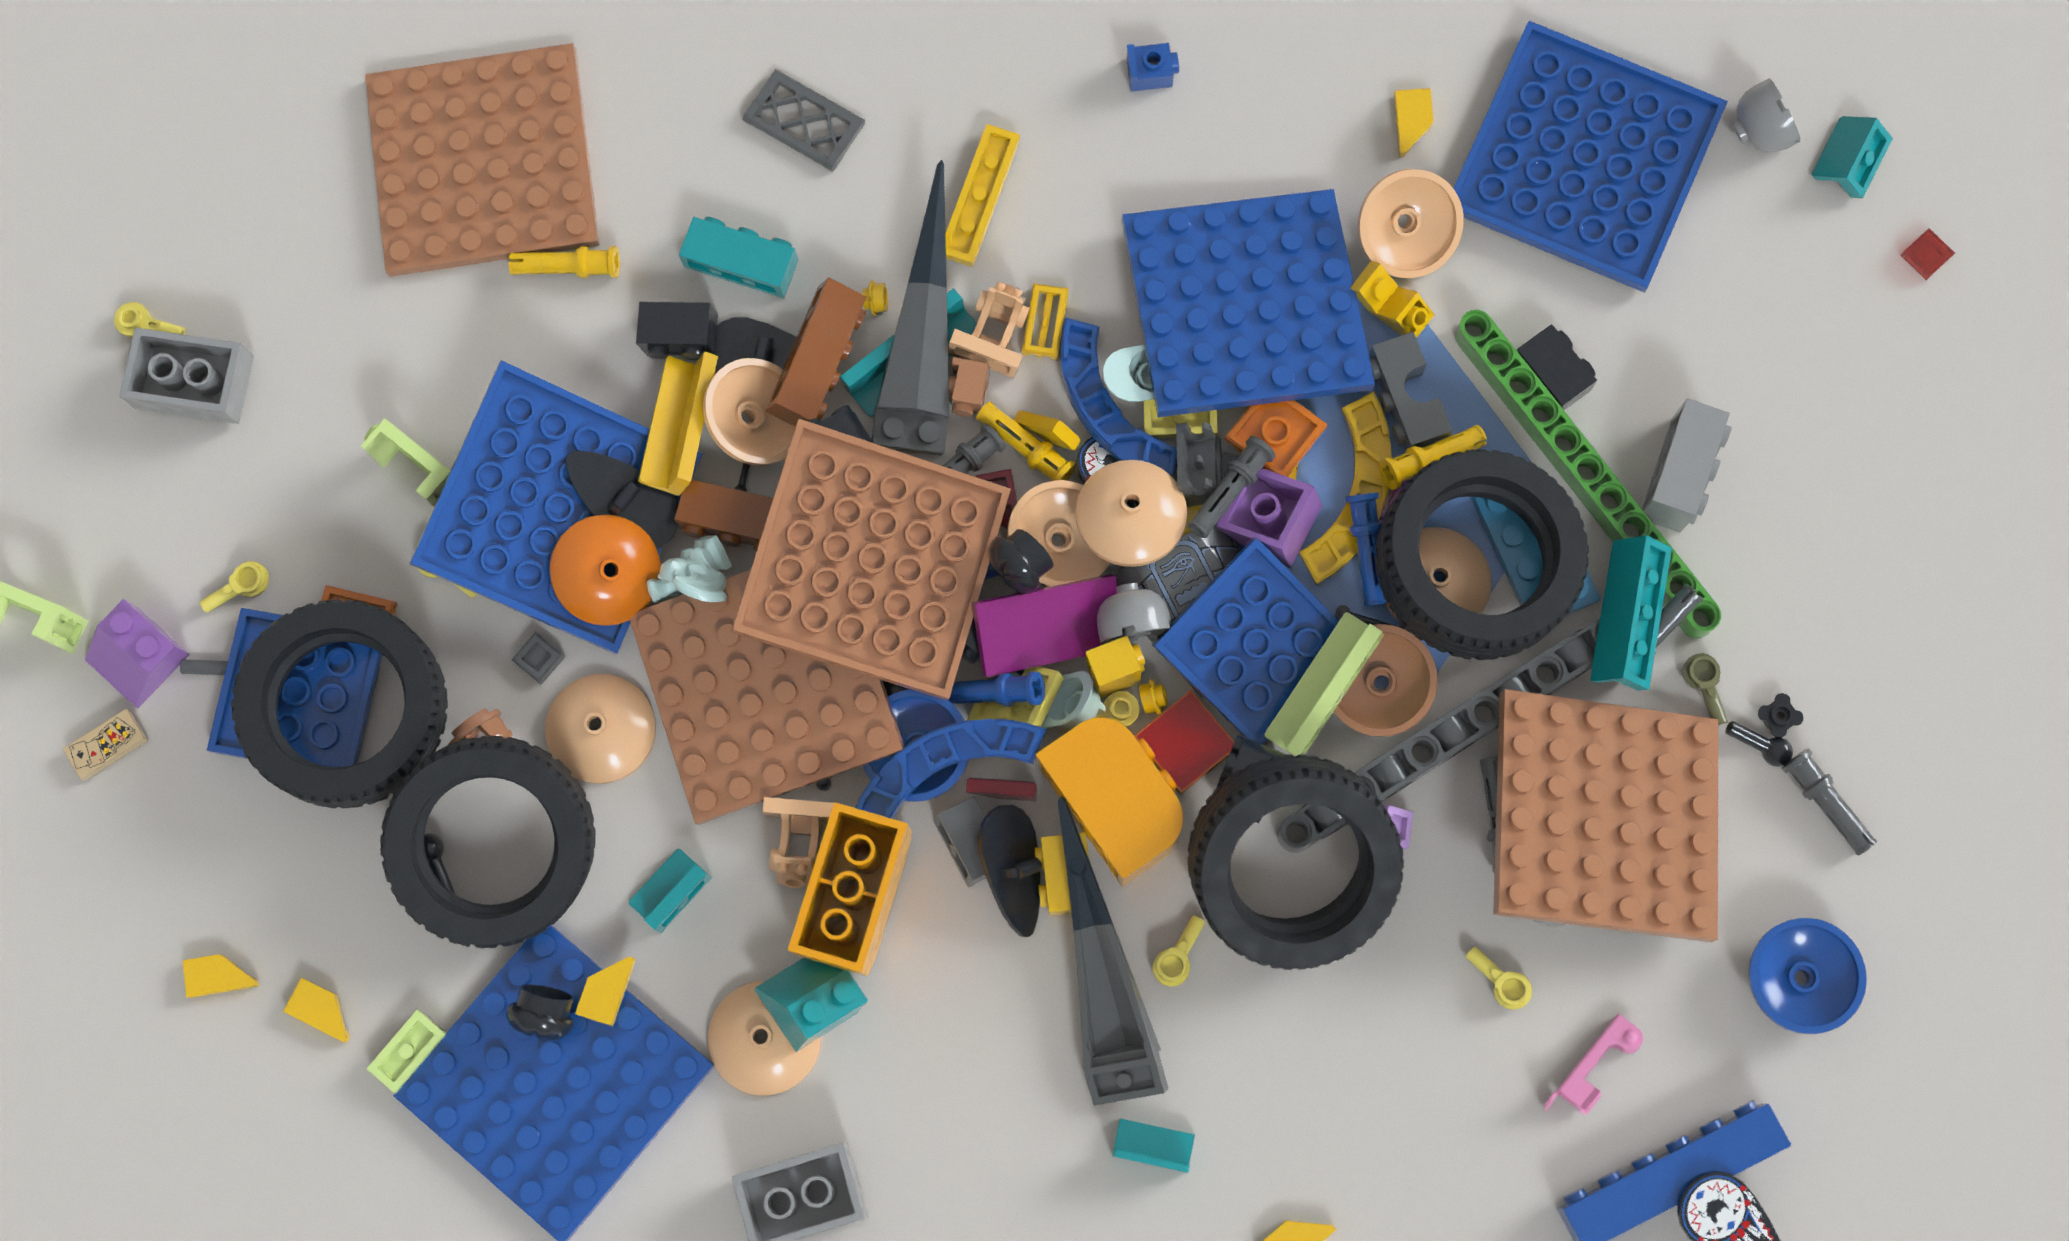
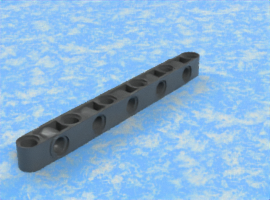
(1450, 733)

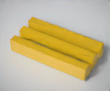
(1041, 350)

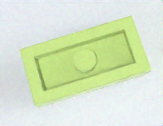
(406, 1051)

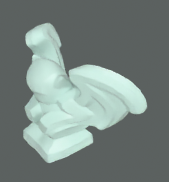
(693, 573)

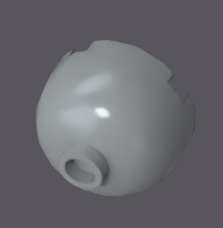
(1765, 119)
(1132, 614)

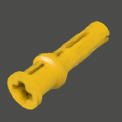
(581, 262)
(1042, 451)
(1403, 467)

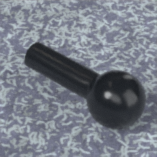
(1774, 750)
(434, 850)

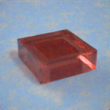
(1927, 254)

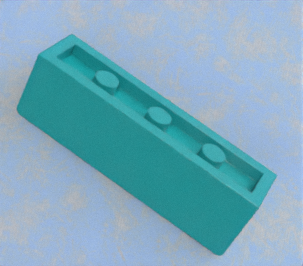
(866, 376)
(1631, 612)

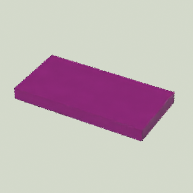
(1040, 626)

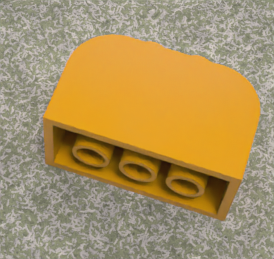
(1115, 794)
(851, 889)

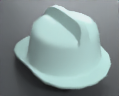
(1128, 374)
(1074, 702)

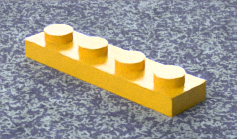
(980, 194)

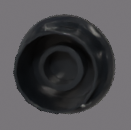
(1020, 561)
(541, 1012)

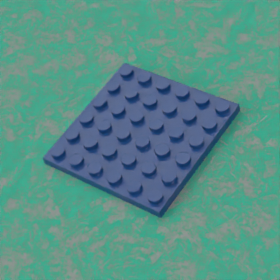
(1587, 155)
(1246, 303)
(515, 499)
(558, 1115)

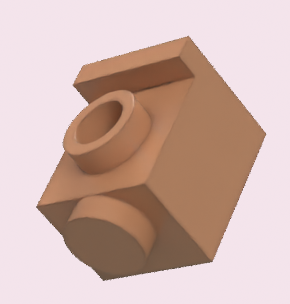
(969, 387)

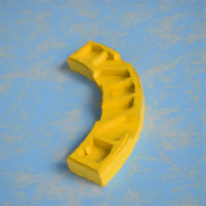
(1370, 445)

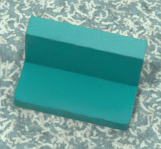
(1853, 154)
(669, 890)
(1153, 1145)

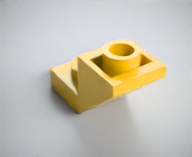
(1393, 305)

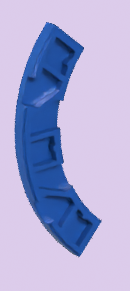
(1095, 405)
(945, 748)

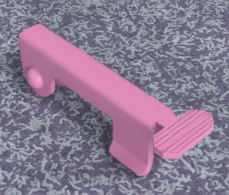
(1578, 1091)

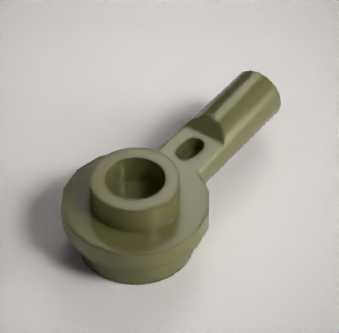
(1703, 674)

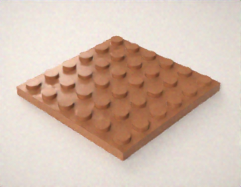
(481, 159)
(871, 560)
(752, 714)
(1607, 816)

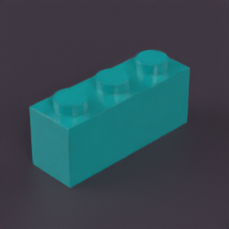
(739, 256)

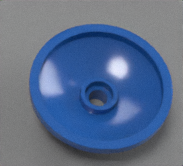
(915, 717)
(1832, 970)

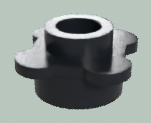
(1778, 726)

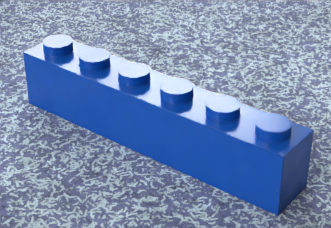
(1659, 1181)

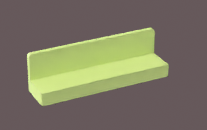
(1324, 685)

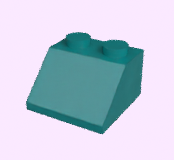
(810, 1000)

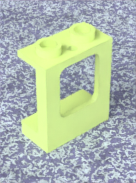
(385, 441)
(56, 624)

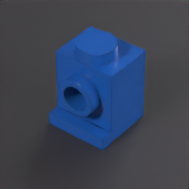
(1147, 76)

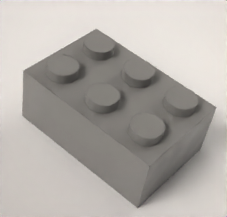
(186, 375)
(1686, 465)
(800, 1195)

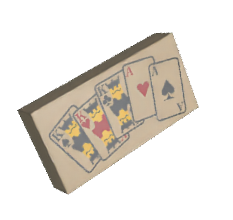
(105, 744)

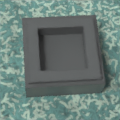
(538, 658)

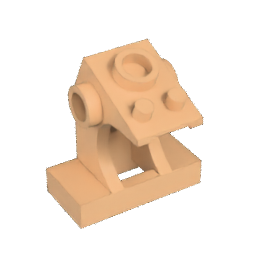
(1001, 304)
(796, 818)

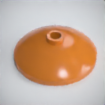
(579, 574)

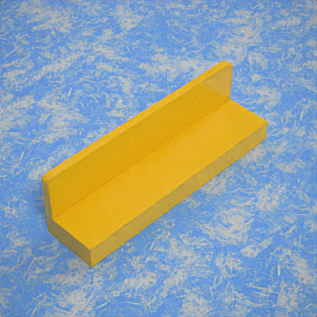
(676, 424)

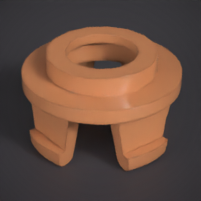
(482, 721)

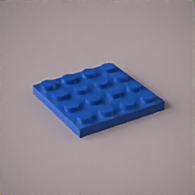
(1248, 639)
(320, 704)

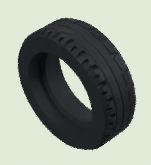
(1535, 500)
(276, 655)
(472, 922)
(1336, 927)

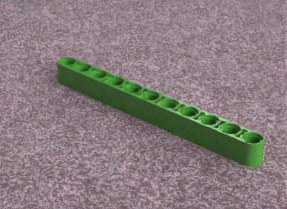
(1581, 454)

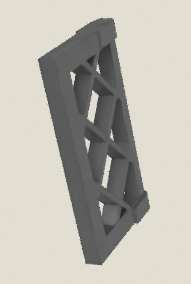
(804, 93)

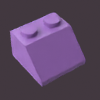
(1275, 512)
(133, 652)

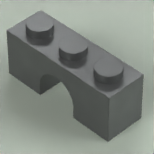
(1415, 422)

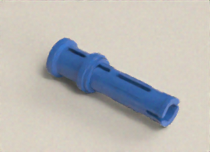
(1366, 529)
(1004, 689)

